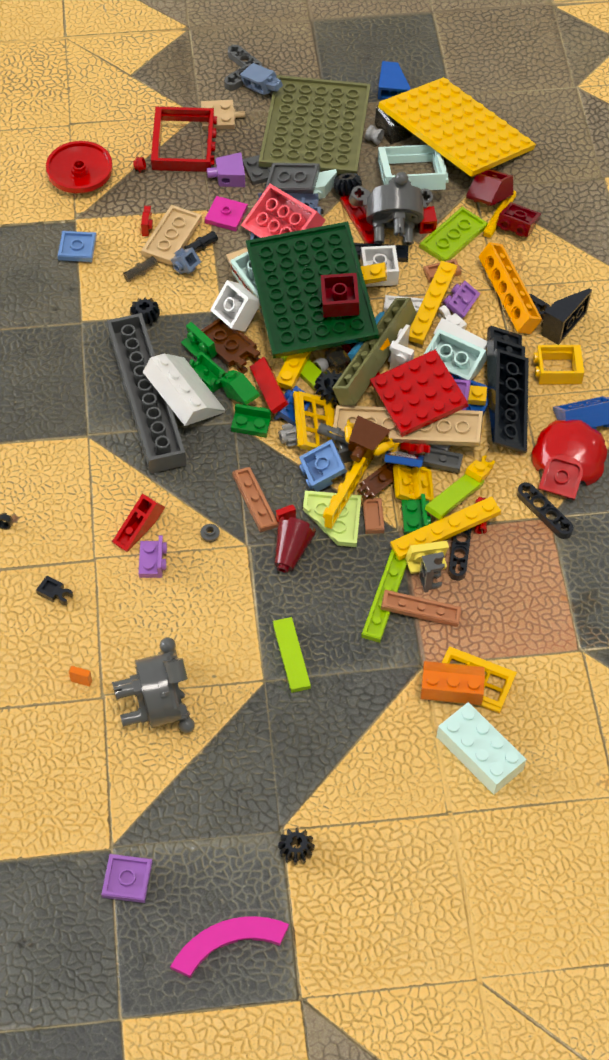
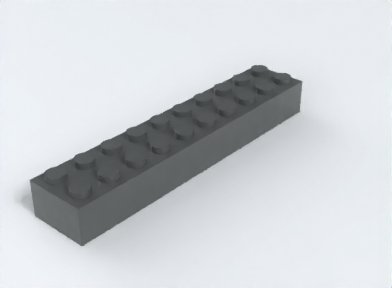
(150, 411)

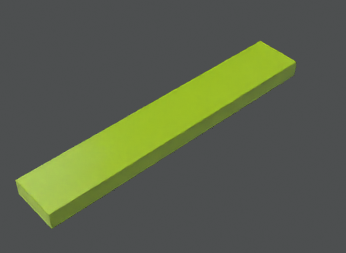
(391, 581)

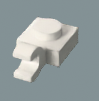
(455, 319)

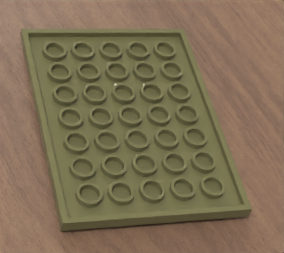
(316, 123)

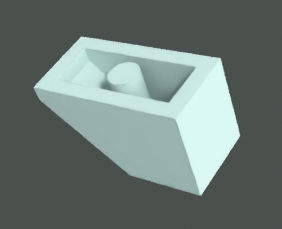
(325, 183)

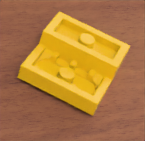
(412, 482)

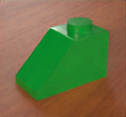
(238, 387)

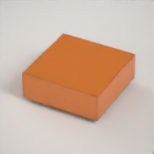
(80, 676)

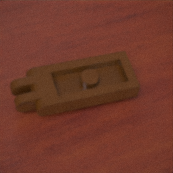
(377, 481)

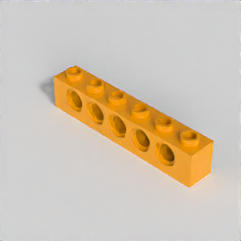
(510, 288)

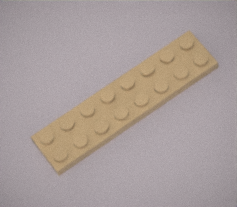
(457, 429)

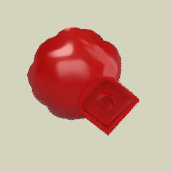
(568, 455)

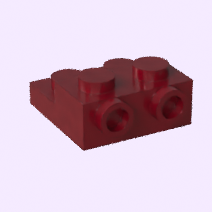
(518, 219)

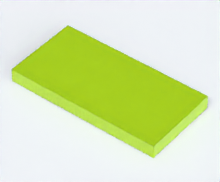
(453, 235)

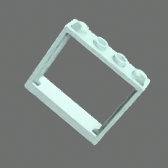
(414, 154)

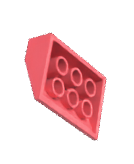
(279, 214)

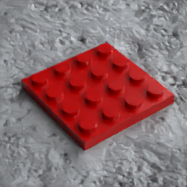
(418, 393)

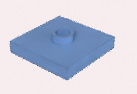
(77, 246)

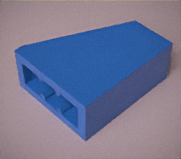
(391, 81)

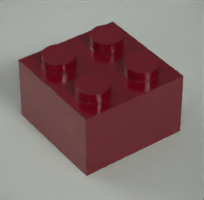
(340, 295)

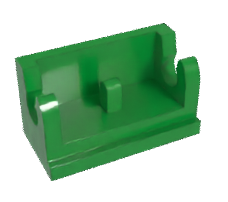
(208, 371)

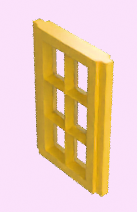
(300, 413)
(490, 668)

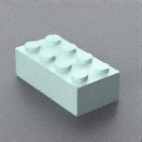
(481, 748)

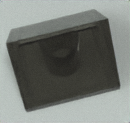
(393, 131)

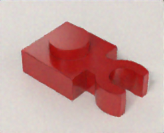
(146, 222)
(415, 448)

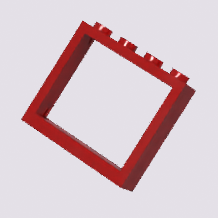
(183, 114)

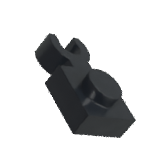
(53, 589)

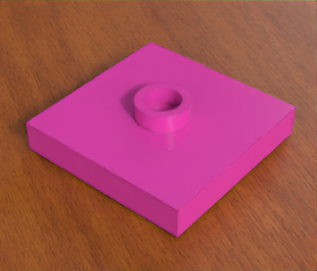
(226, 213)

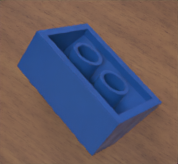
(591, 411)

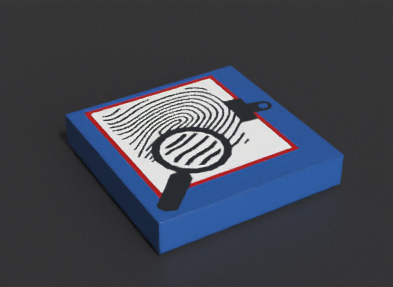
(404, 458)

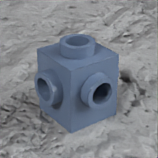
(185, 260)

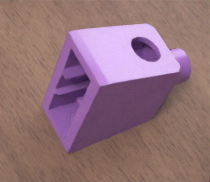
(228, 171)

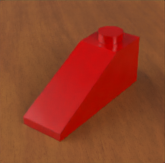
(138, 522)

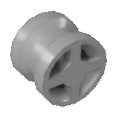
(374, 134)

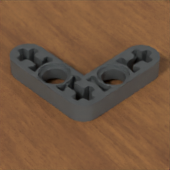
(236, 54)

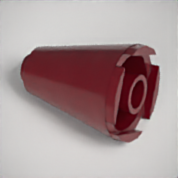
(291, 543)

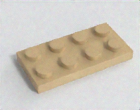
(171, 234)

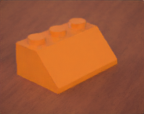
(453, 683)

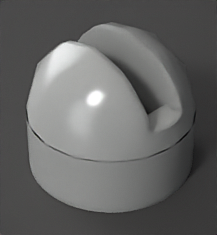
(322, 364)

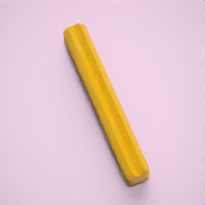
(491, 226)

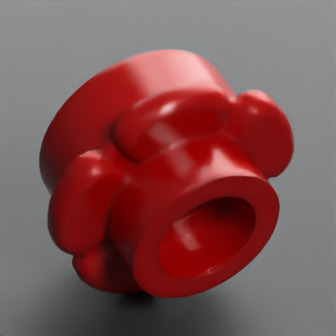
(139, 164)

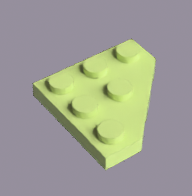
(346, 527)

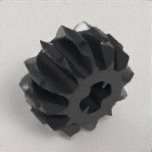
(346, 182)
(148, 308)
(296, 854)

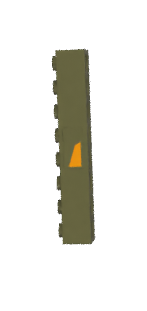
(373, 353)

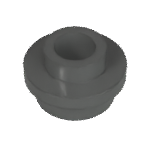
(210, 537)

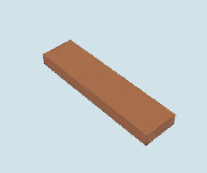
(255, 499)
(421, 608)

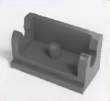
(431, 569)

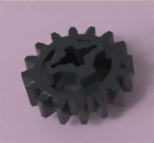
(324, 384)

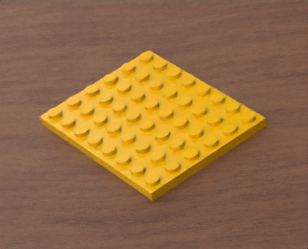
(457, 126)

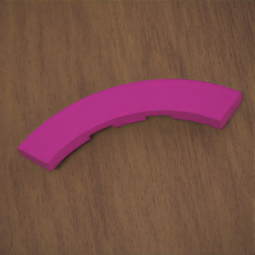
(226, 933)

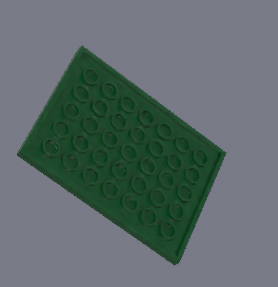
(289, 289)

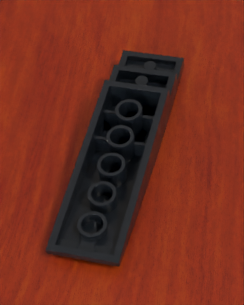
(507, 388)

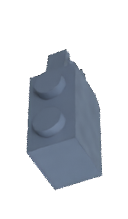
(260, 79)

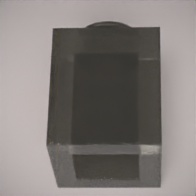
(337, 359)

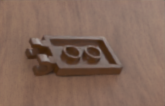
(232, 345)

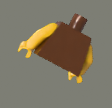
(367, 439)

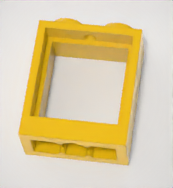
(559, 352)

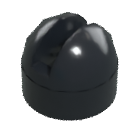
(8, 521)

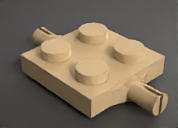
(225, 114)

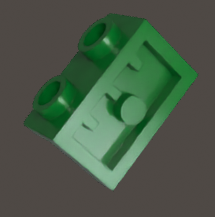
(198, 341)
(251, 420)
(414, 514)

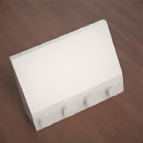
(182, 388)

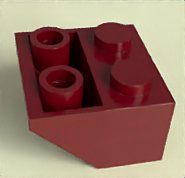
(490, 187)

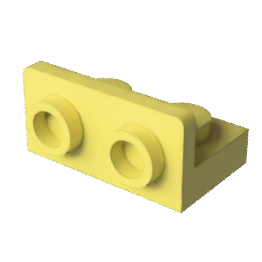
(416, 552)

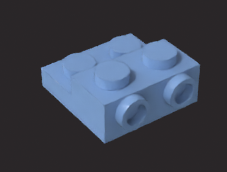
(322, 465)

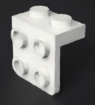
(399, 349)

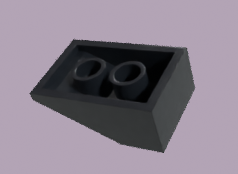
(565, 315)

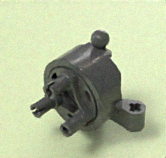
(393, 207)
(157, 689)

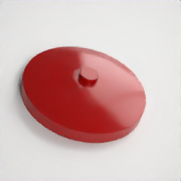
(79, 167)

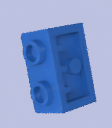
(288, 412)

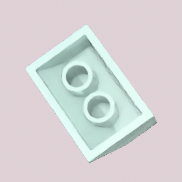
(458, 355)

